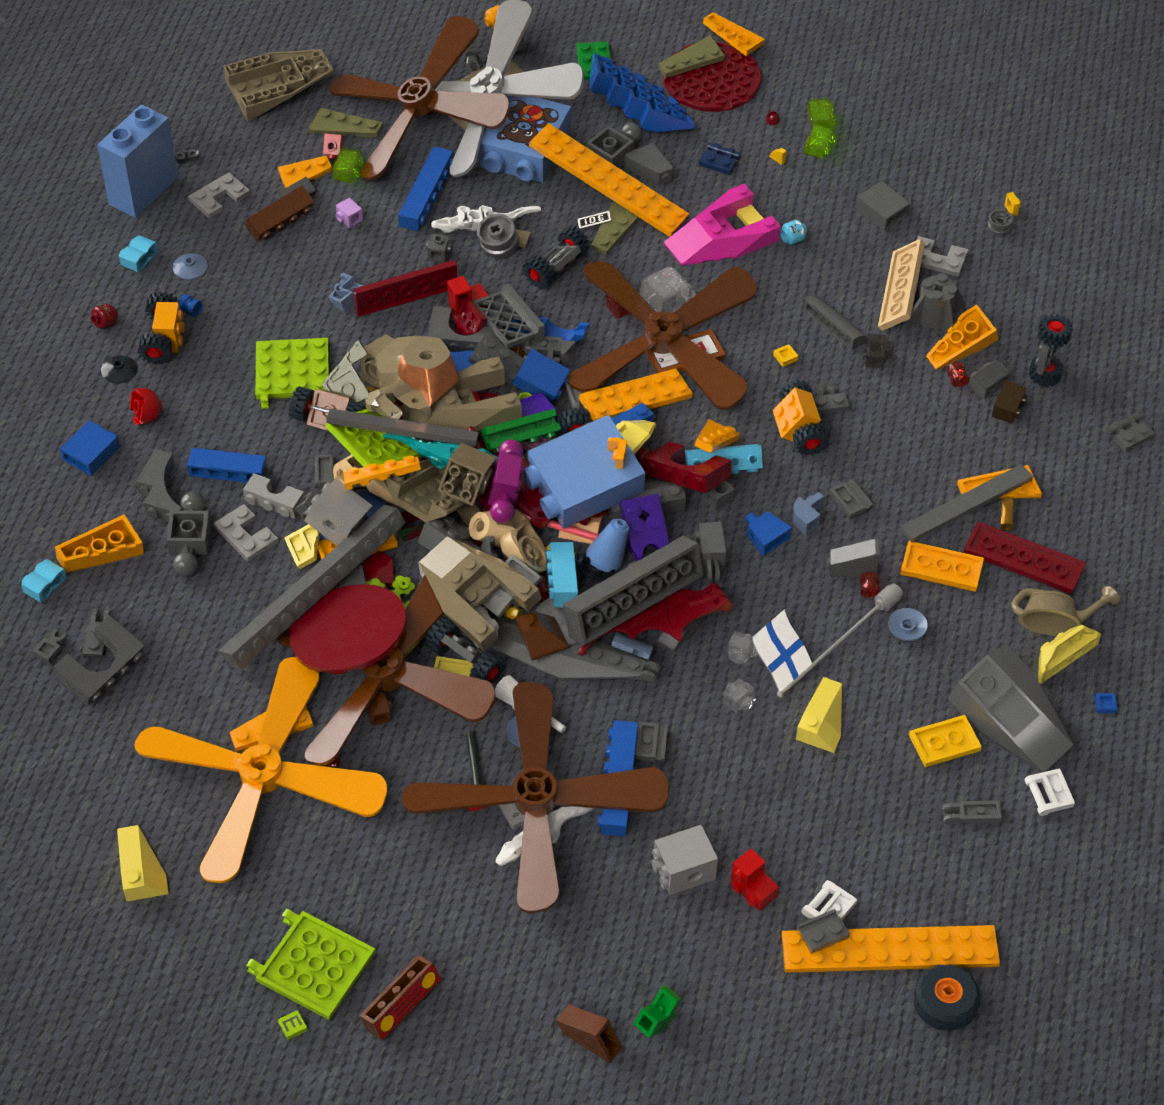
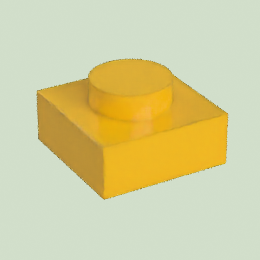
(1012, 203)
(785, 355)
(513, 612)

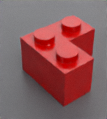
(460, 289)
(751, 881)

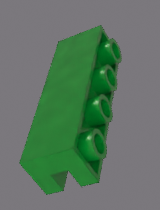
(521, 429)

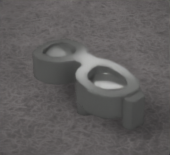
(191, 155)

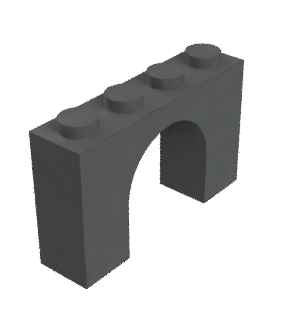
(441, 329)
(89, 684)

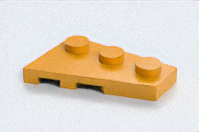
(309, 168)

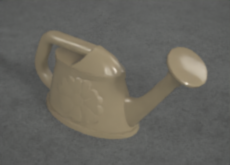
(1055, 611)

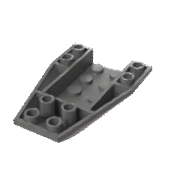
(1012, 708)

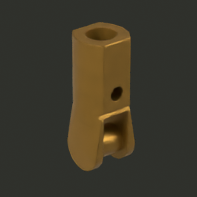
(1007, 514)

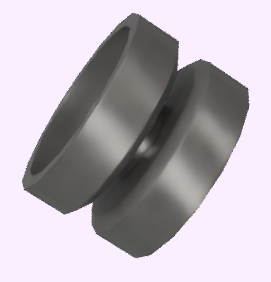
(498, 236)

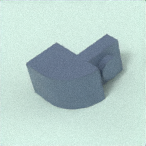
(805, 513)

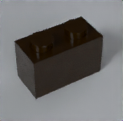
(1009, 402)

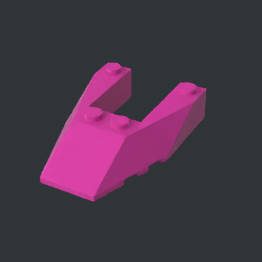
(713, 237)

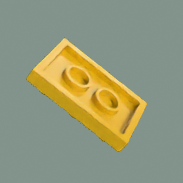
(945, 741)

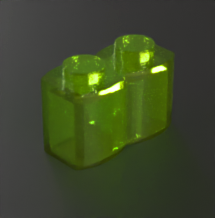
(821, 112)
(820, 141)
(347, 165)

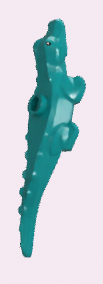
(435, 451)

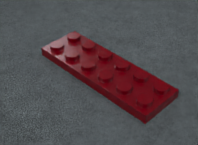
(404, 288)
(1025, 557)

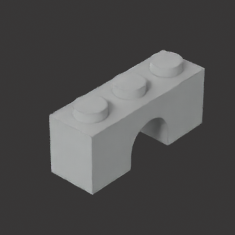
(259, 490)

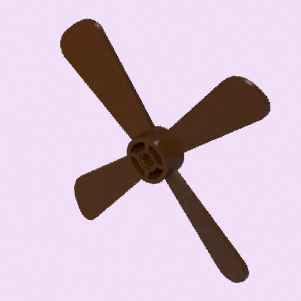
(420, 97)
(665, 335)
(457, 693)
(537, 794)

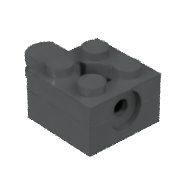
(438, 529)
(712, 549)

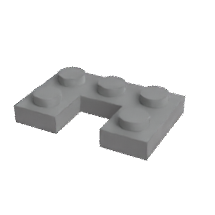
(206, 197)
(949, 264)
(232, 530)

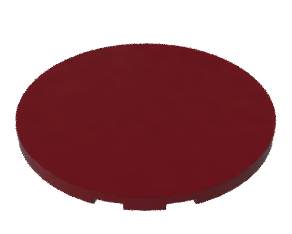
(717, 85)
(349, 629)

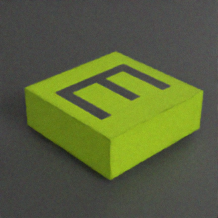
(292, 1025)

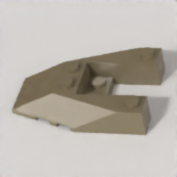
(458, 406)
(466, 579)

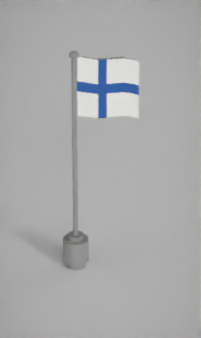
(786, 654)

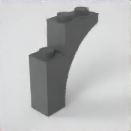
(153, 485)

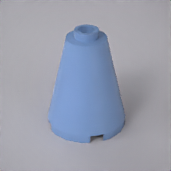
(609, 547)

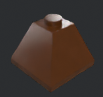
(540, 634)

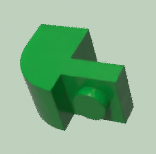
(659, 1014)

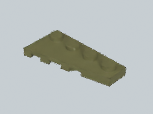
(693, 57)
(340, 123)
(613, 231)

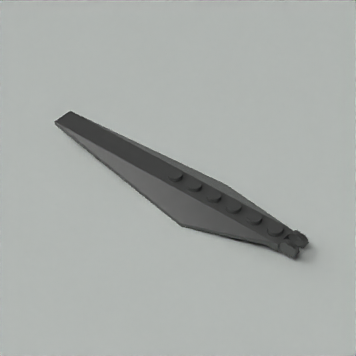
(598, 663)

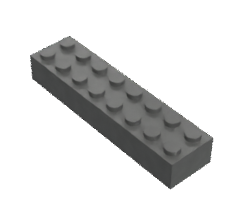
(633, 590)

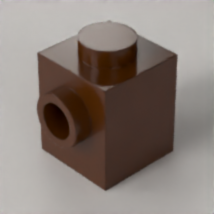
(379, 709)

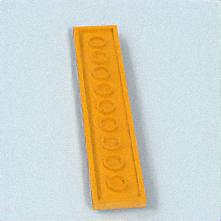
(609, 179)
(896, 949)

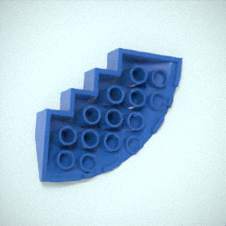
(637, 97)

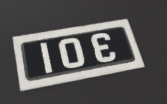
(594, 219)

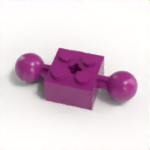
(506, 481)

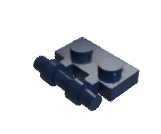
(718, 162)

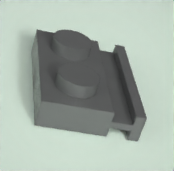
(850, 498)
(651, 742)
(823, 931)

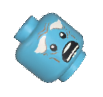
(793, 232)

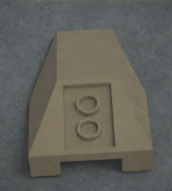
(273, 78)

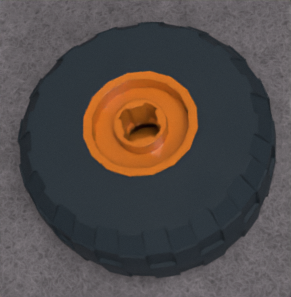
(946, 997)

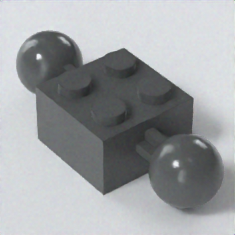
(613, 144)
(188, 533)

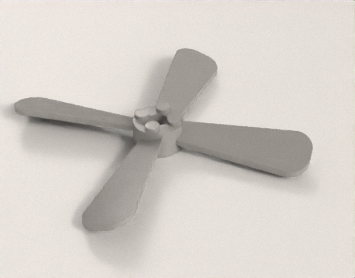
(552, 82)

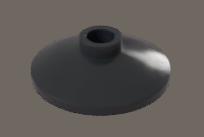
(119, 369)
(590, 571)

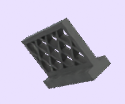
(520, 312)

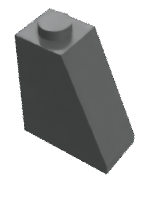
(649, 164)
(854, 559)

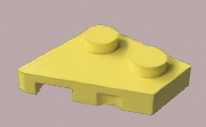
(303, 545)

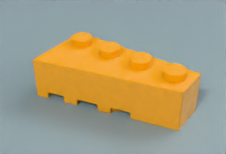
(100, 546)

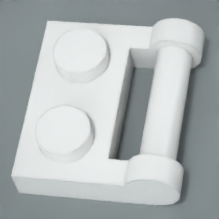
(1056, 790)
(841, 902)

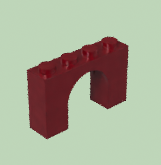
(667, 465)

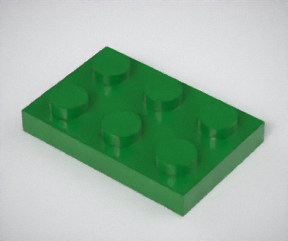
(585, 53)

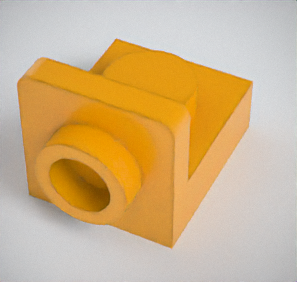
(619, 450)

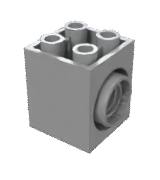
(337, 511)
(684, 860)

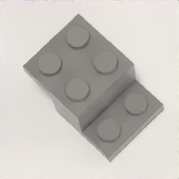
(501, 600)

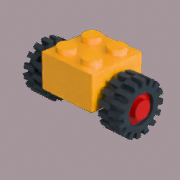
(166, 328)
(799, 418)

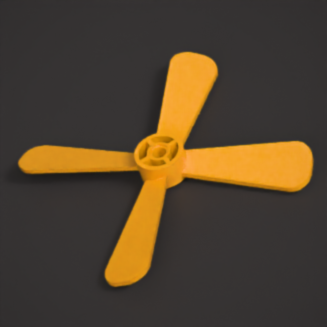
(344, 788)

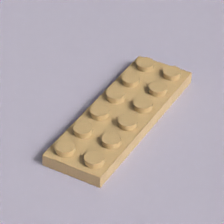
(901, 285)

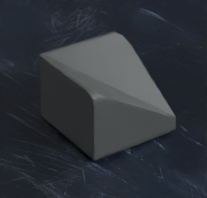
(568, 353)

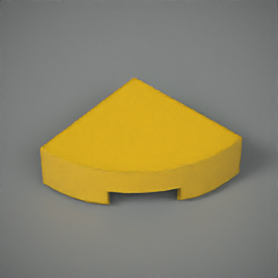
(779, 155)

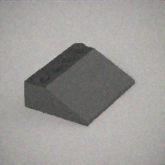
(670, 494)

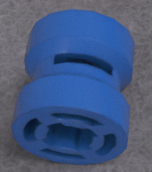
(190, 305)

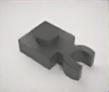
(49, 648)

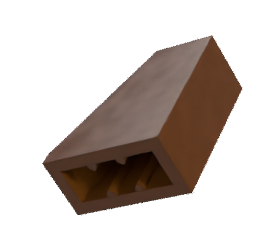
(590, 1031)

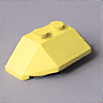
(636, 432)
(1065, 650)

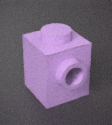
(349, 213)

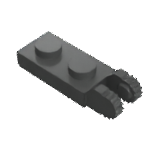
(93, 647)
(973, 812)

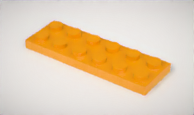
(651, 390)

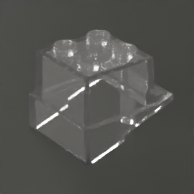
(666, 290)

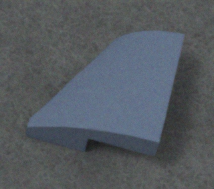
(343, 294)
(632, 646)

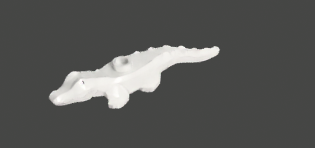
(471, 219)
(512, 849)

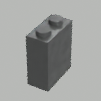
(882, 205)

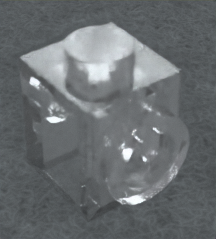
(741, 647)
(738, 696)

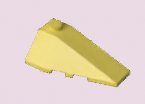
(822, 718)
(139, 866)

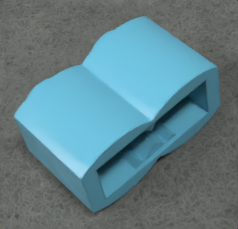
(138, 253)
(43, 580)

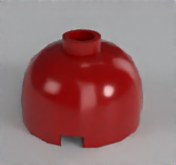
(145, 403)

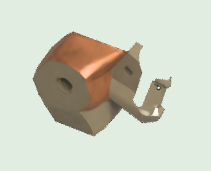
(416, 373)

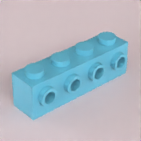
(741, 457)
(562, 573)

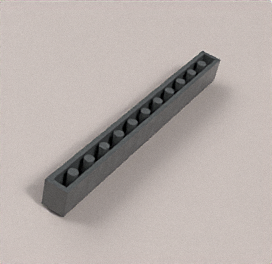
(312, 587)

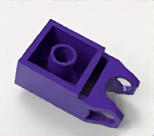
(647, 532)

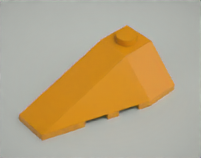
(967, 336)

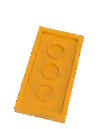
(942, 566)

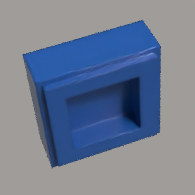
(1105, 703)

